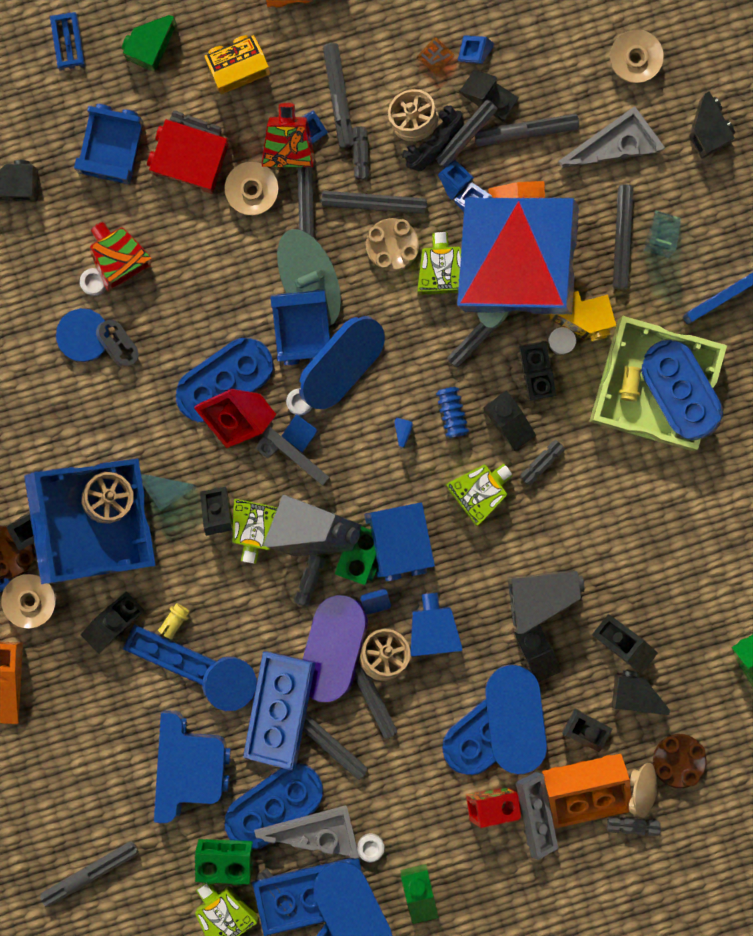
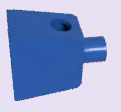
(433, 629)

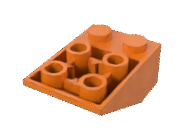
(10, 681)

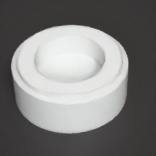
(91, 282)
(562, 340)
(296, 404)
(370, 847)

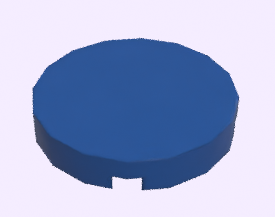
(78, 336)
(229, 683)

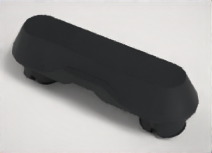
(422, 156)

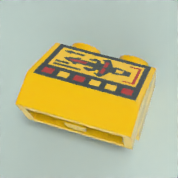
(237, 63)
(588, 318)

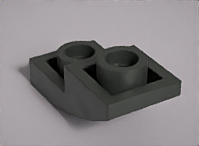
(537, 370)

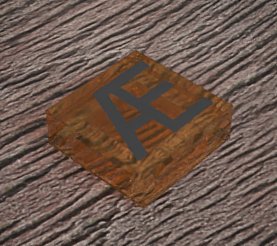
(435, 56)

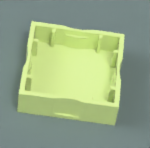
(644, 416)

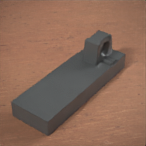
(272, 442)
(537, 815)

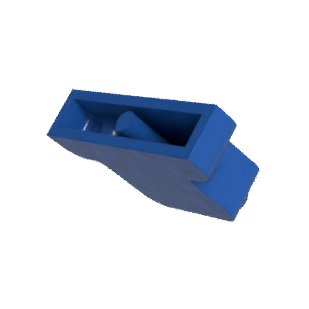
(187, 767)

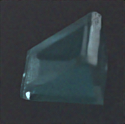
(663, 234)
(166, 491)

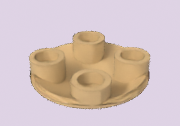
(392, 244)
(644, 790)

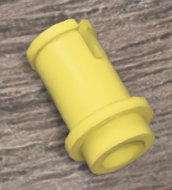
(630, 383)
(174, 620)

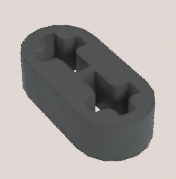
(112, 346)

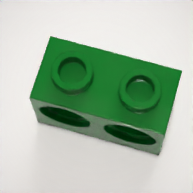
(357, 553)
(223, 856)

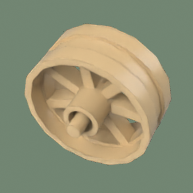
(409, 101)
(107, 497)
(384, 654)

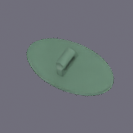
(307, 267)

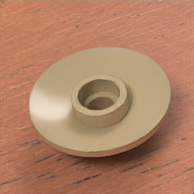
(645, 47)
(249, 175)
(15, 604)

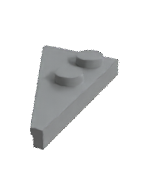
(621, 139)
(322, 831)

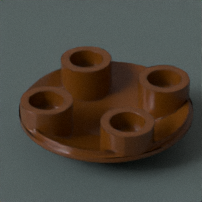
(12, 561)
(679, 761)

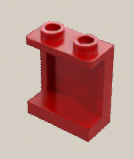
(188, 155)

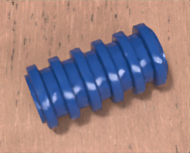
(452, 412)

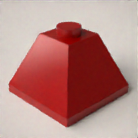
(236, 415)

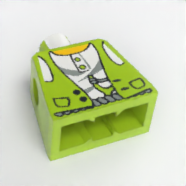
(439, 267)
(480, 491)
(251, 527)
(223, 912)

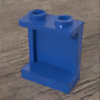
(110, 144)
(300, 325)
(401, 541)

